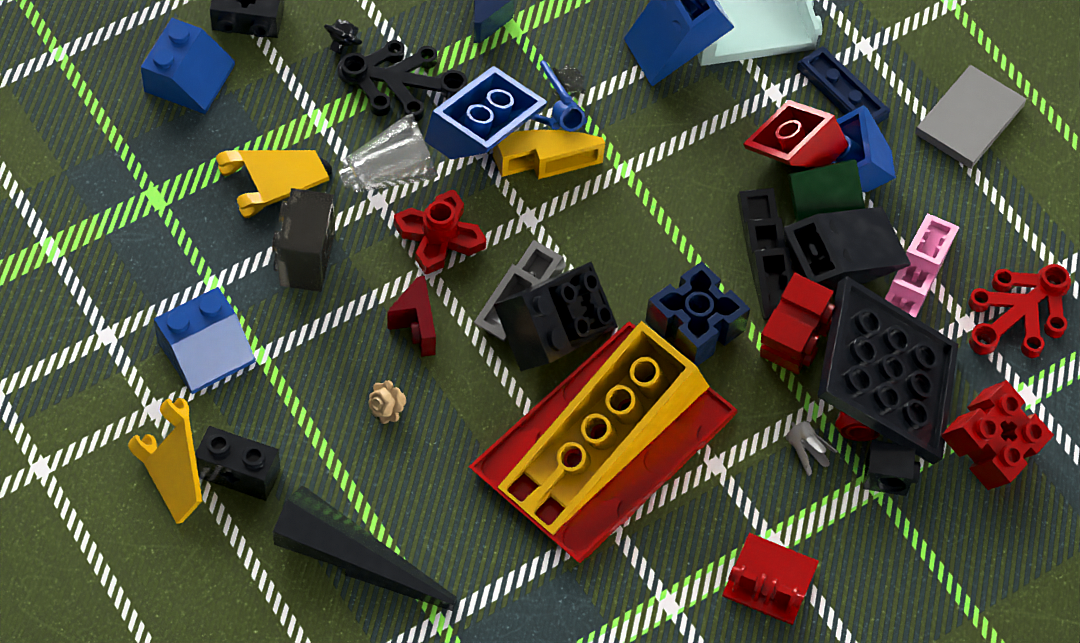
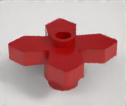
(439, 230)

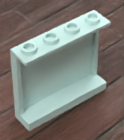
(764, 30)

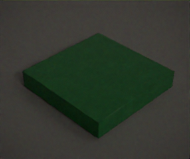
(826, 189)

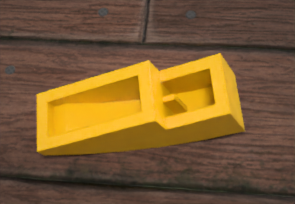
(547, 152)

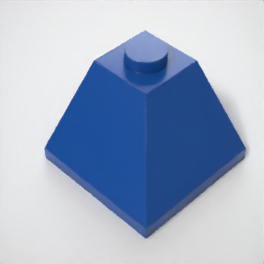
(867, 147)

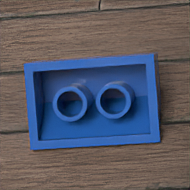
(481, 115)

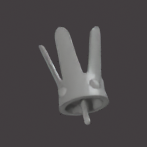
(804, 436)

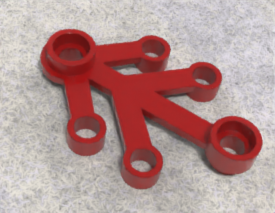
(1021, 306)

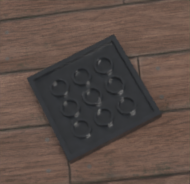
(888, 370)

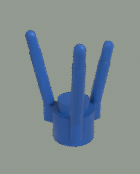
(565, 111)

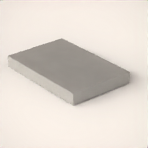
(970, 116)

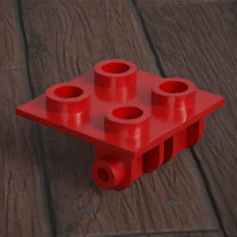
(770, 578)

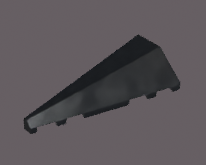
(323, 533)

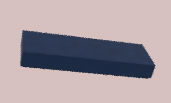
(840, 84)

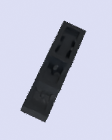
(765, 247)

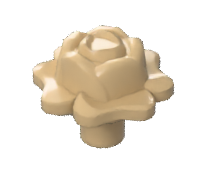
(386, 402)

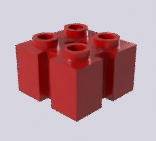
(796, 324)
(997, 435)

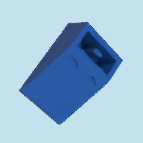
(673, 33)

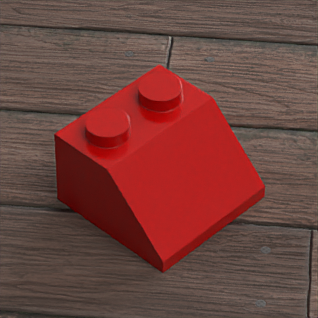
(799, 136)

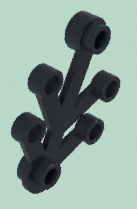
(398, 77)

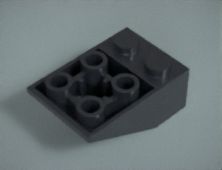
(844, 245)
(555, 316)

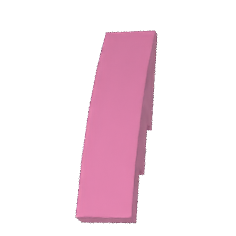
(926, 258)

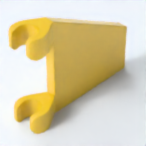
(272, 174)
(173, 461)

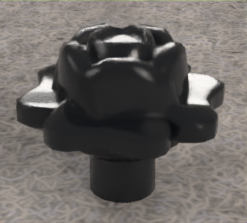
(343, 34)

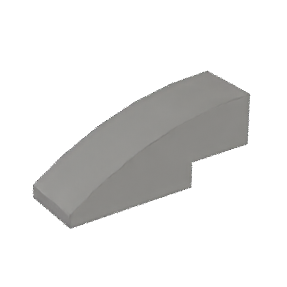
(533, 268)

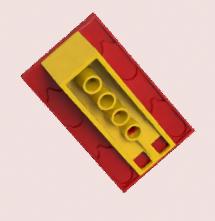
(605, 439)

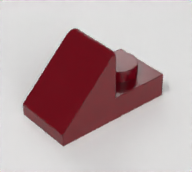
(414, 311)

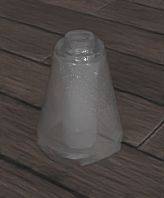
(389, 159)

